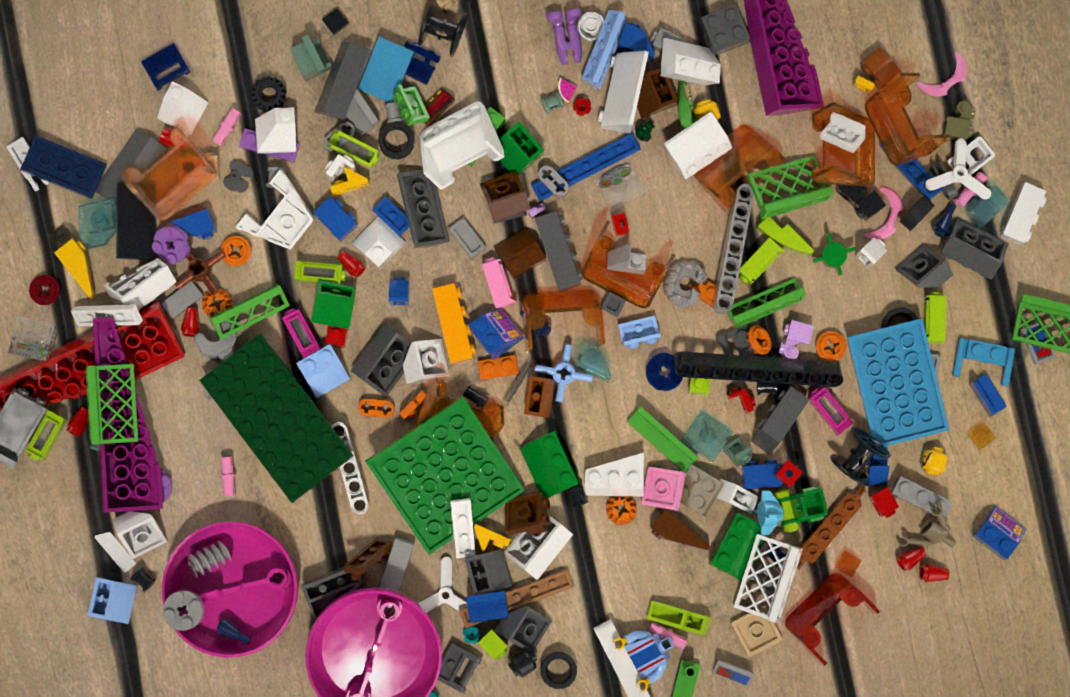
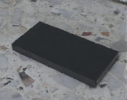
(135, 227)

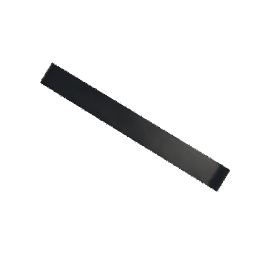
(757, 369)

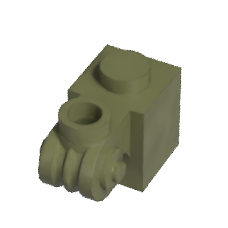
(960, 127)

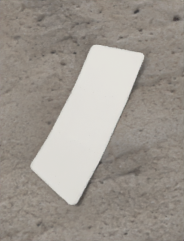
(116, 551)

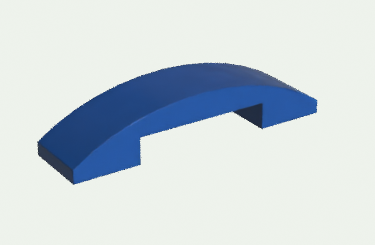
(917, 176)

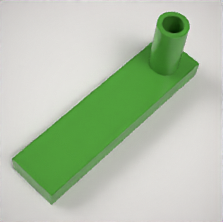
(686, 679)

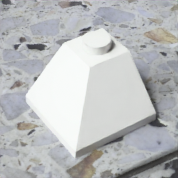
(181, 108)
(276, 131)
(378, 243)
(425, 361)
(138, 532)

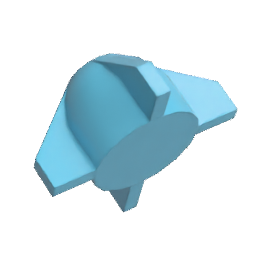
(768, 512)

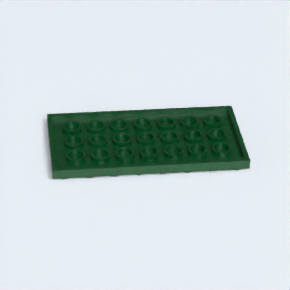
(276, 418)

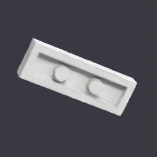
(462, 528)

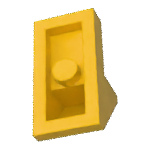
(354, 182)
(484, 536)

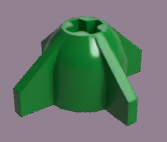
(834, 254)

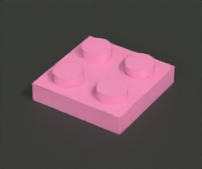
(663, 488)

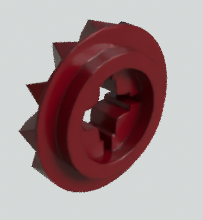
(35, 290)

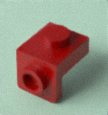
(747, 401)

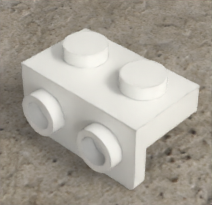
(843, 132)
(336, 167)

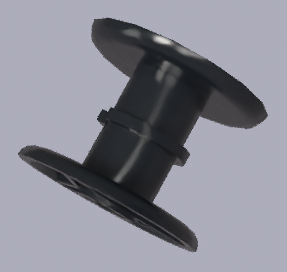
(452, 30)
(853, 464)

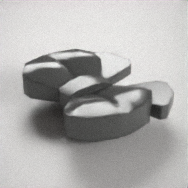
(233, 182)

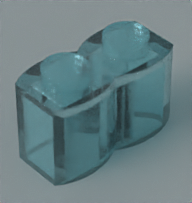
(984, 210)

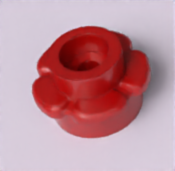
(581, 111)

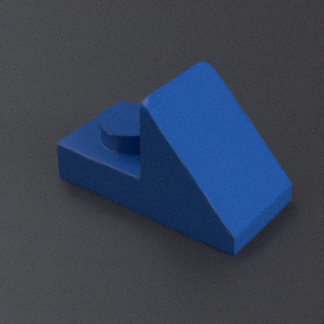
(878, 471)

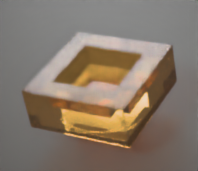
(848, 564)

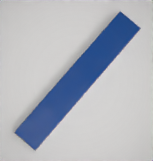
(590, 165)

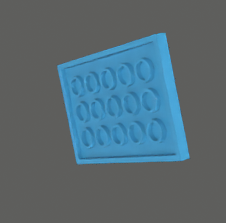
(898, 383)

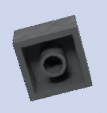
(724, 30)

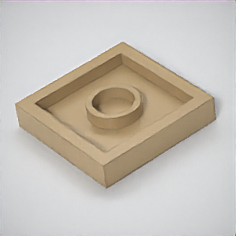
(756, 632)

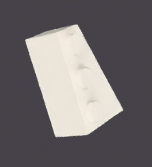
(141, 286)
(617, 478)

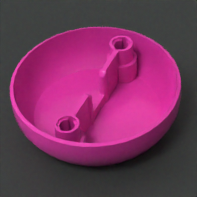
(235, 590)
(373, 652)

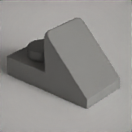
(623, 260)

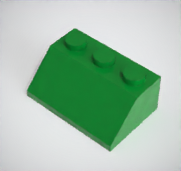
(549, 465)
(736, 546)

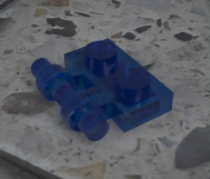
(418, 69)

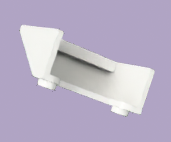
(623, 91)
(458, 142)

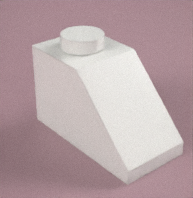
(871, 252)
(737, 497)

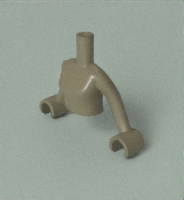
(932, 529)

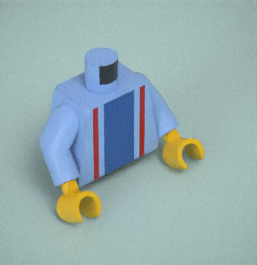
(647, 654)

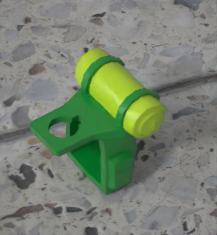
(800, 507)

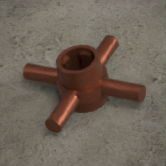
(204, 276)

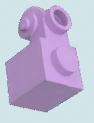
(795, 333)

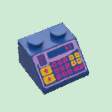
(495, 332)
(1000, 533)

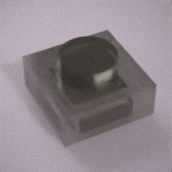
(61, 236)

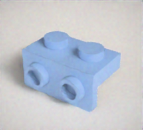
(638, 332)

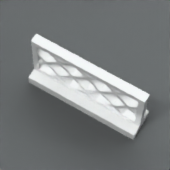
(781, 588)

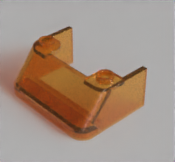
(893, 124)
(632, 287)
(536, 305)

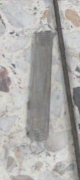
(520, 382)

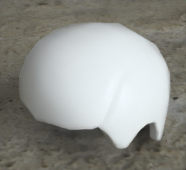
(590, 25)

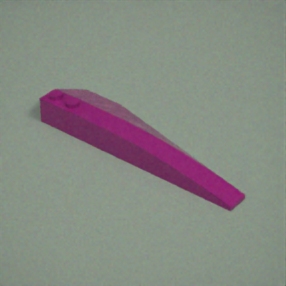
(780, 59)
(128, 469)

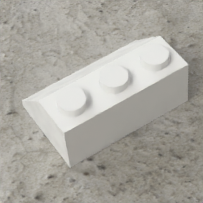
(689, 63)
(697, 146)
(538, 550)

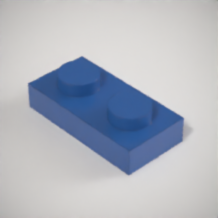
(392, 216)

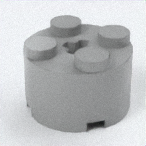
(172, 611)

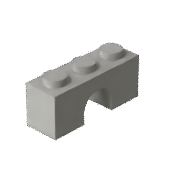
(918, 496)

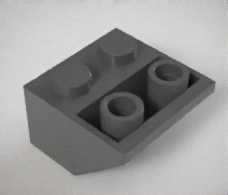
(488, 572)

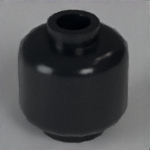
(522, 663)

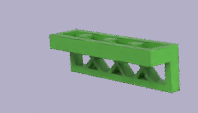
(246, 304)
(766, 308)
(662, 439)

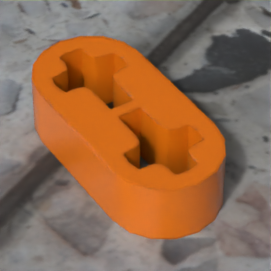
(376, 403)

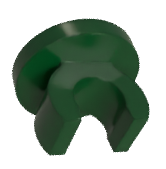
(643, 132)

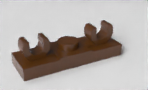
(367, 558)

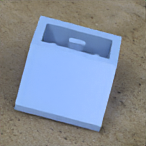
(112, 600)

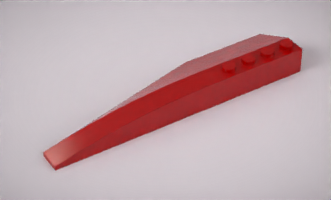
(64, 373)

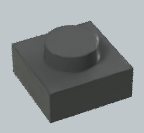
(613, 304)

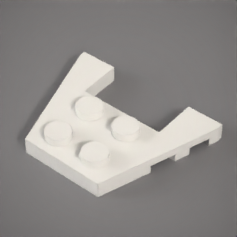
(288, 219)

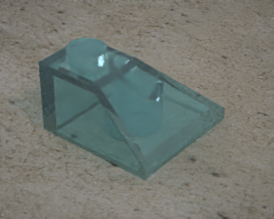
(98, 222)
(592, 362)
(707, 436)

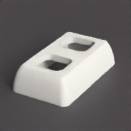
(975, 165)

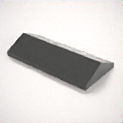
(343, 80)
(139, 152)
(423, 209)

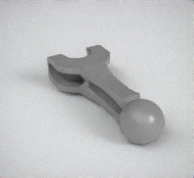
(217, 350)

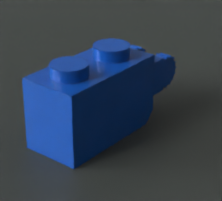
(761, 476)

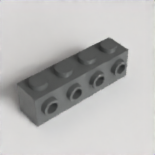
(558, 252)

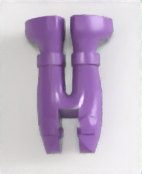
(574, 42)

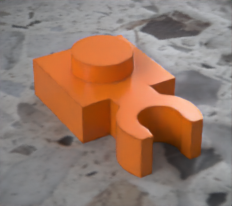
(706, 292)
(411, 409)

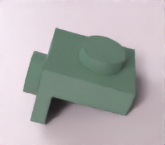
(738, 452)

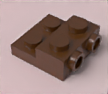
(527, 514)

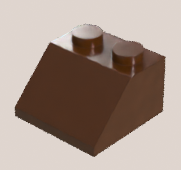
(505, 196)
(520, 253)

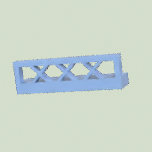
(604, 48)

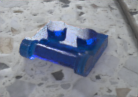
(162, 62)

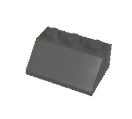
(974, 248)
(383, 361)

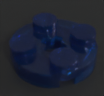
(658, 381)

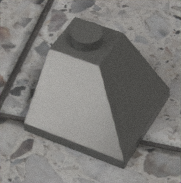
(925, 268)
(524, 627)

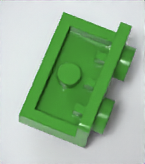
(410, 105)

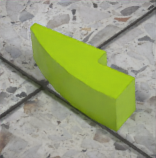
(784, 237)
(678, 618)

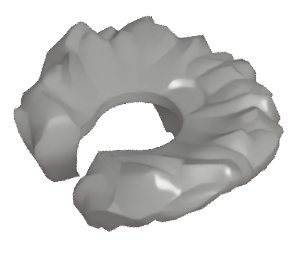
(672, 283)

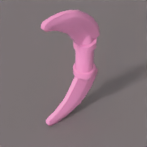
(958, 76)
(896, 207)

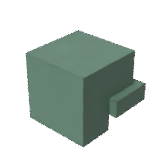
(310, 58)

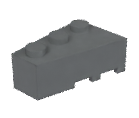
(779, 420)
(326, 588)

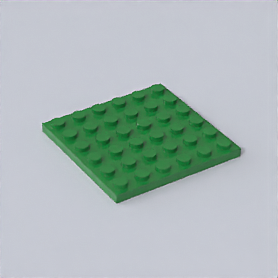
(444, 462)

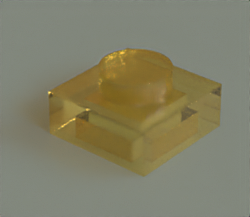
(981, 436)

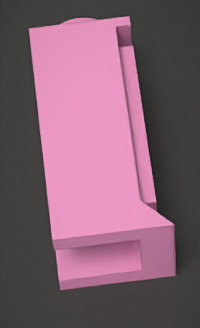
(497, 283)

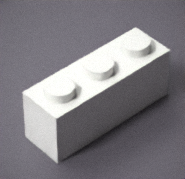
(1023, 214)

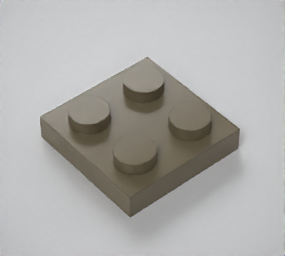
(700, 490)

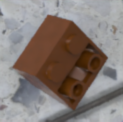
(655, 94)

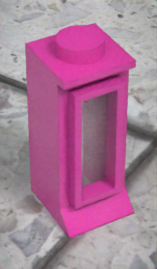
(300, 332)
(830, 410)

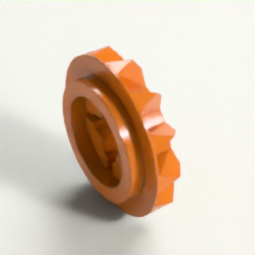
(237, 242)
(208, 300)
(759, 333)
(833, 337)
(612, 512)

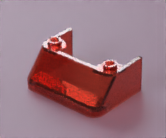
(818, 605)

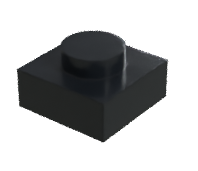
(335, 21)

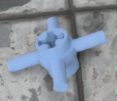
(565, 364)

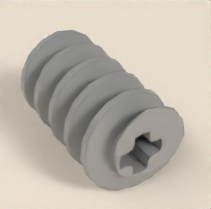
(207, 558)

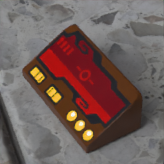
(437, 105)

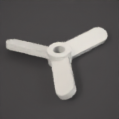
(965, 178)
(445, 586)

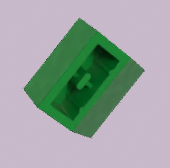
(519, 149)
(333, 304)

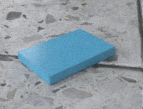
(385, 69)

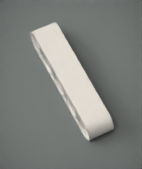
(353, 477)
(620, 660)

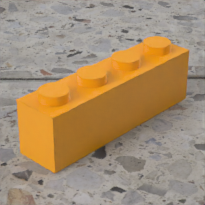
(453, 324)

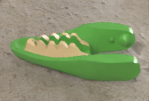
(685, 106)

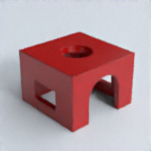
(619, 231)
(781, 473)

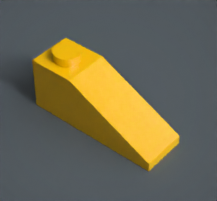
(76, 262)

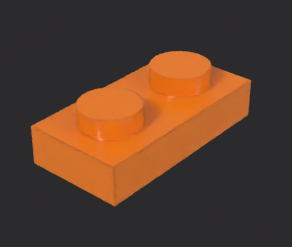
(498, 368)

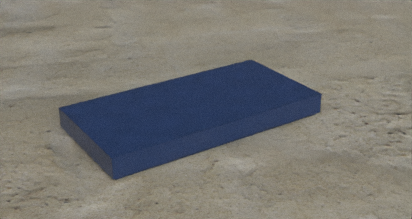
(63, 167)

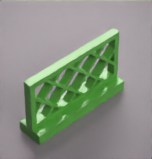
(790, 203)
(1043, 306)
(95, 409)

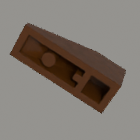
(673, 530)

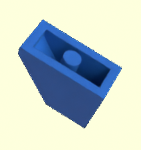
(635, 40)
(197, 224)
(398, 291)

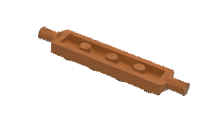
(830, 526)

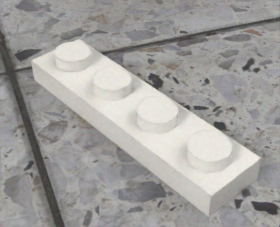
(121, 314)

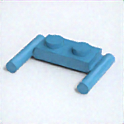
(984, 353)

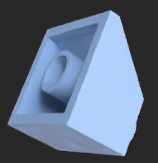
(323, 371)

